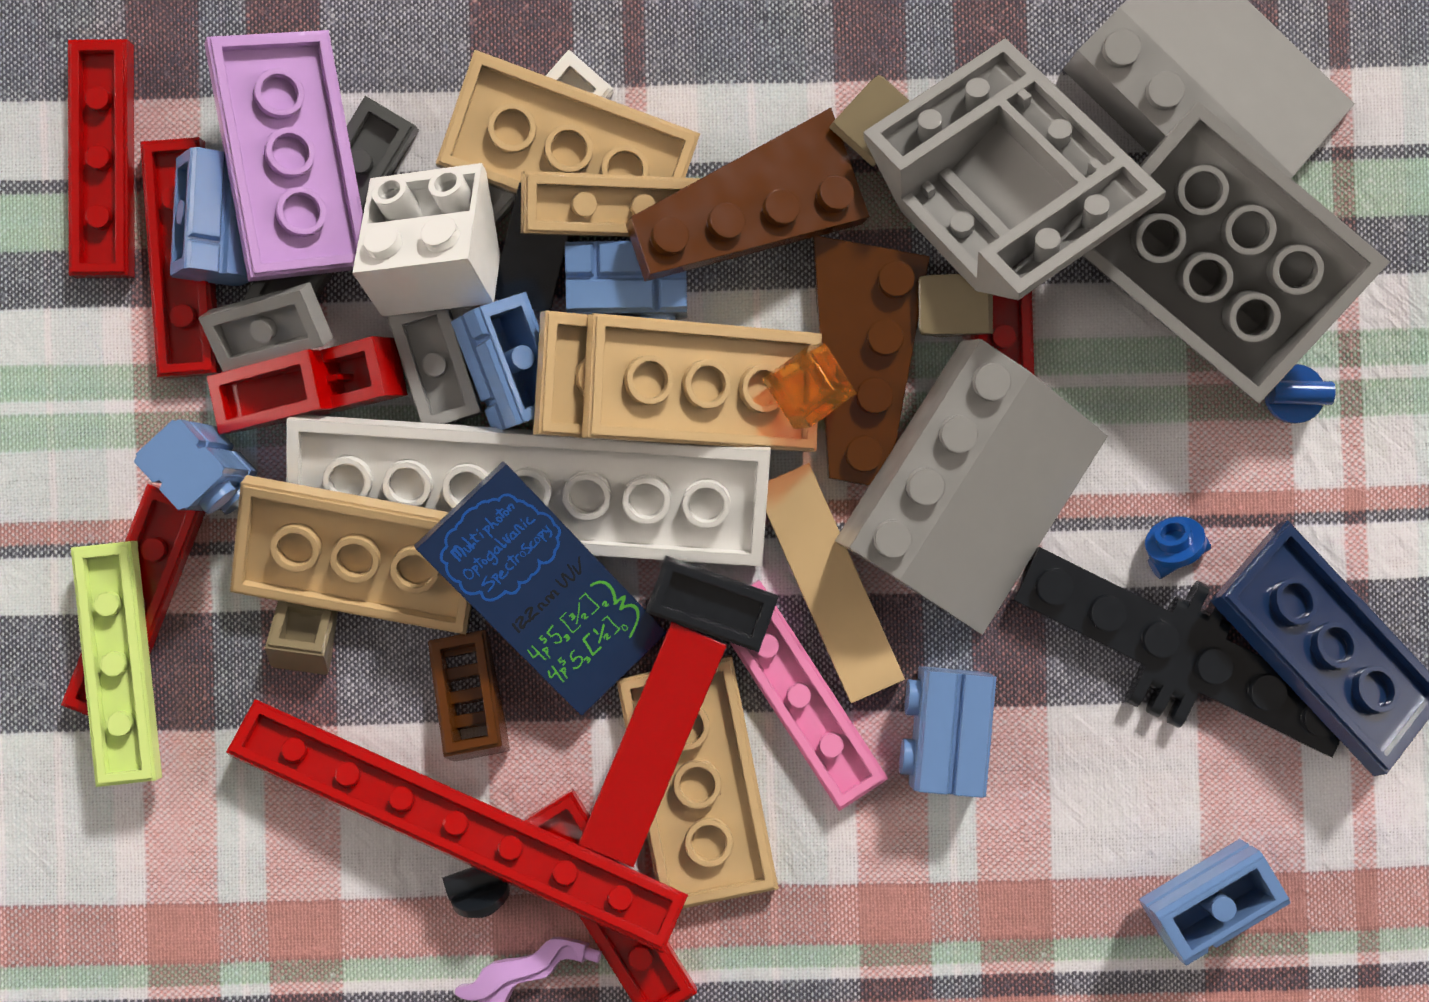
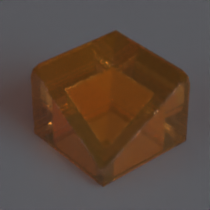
(809, 386)

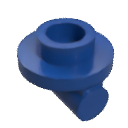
(1300, 395)
(1175, 544)

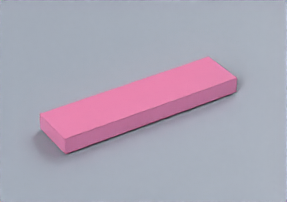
(811, 713)

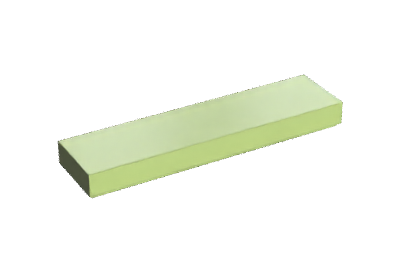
(116, 663)

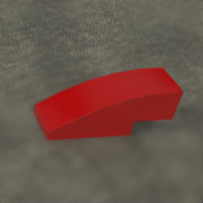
(307, 384)

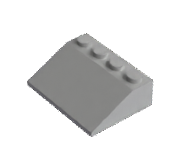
(1168, 54)
(1236, 255)
(973, 484)

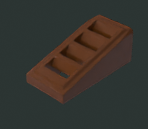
(493, 715)

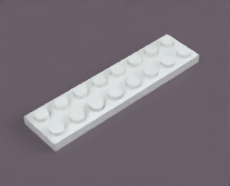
(608, 493)

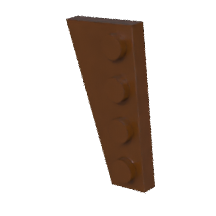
(760, 201)
(870, 325)

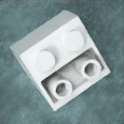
(428, 241)

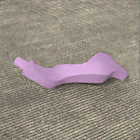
(501, 976)

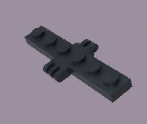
(1177, 649)

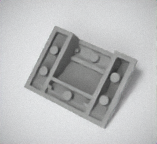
(1007, 173)

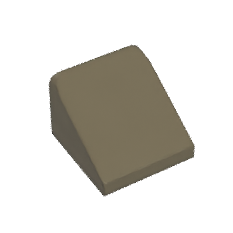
(869, 107)
(953, 307)
(301, 638)

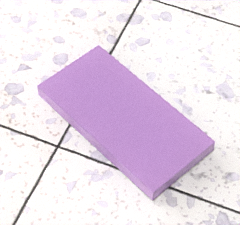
(286, 152)

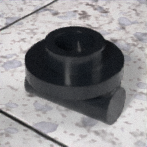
(475, 892)

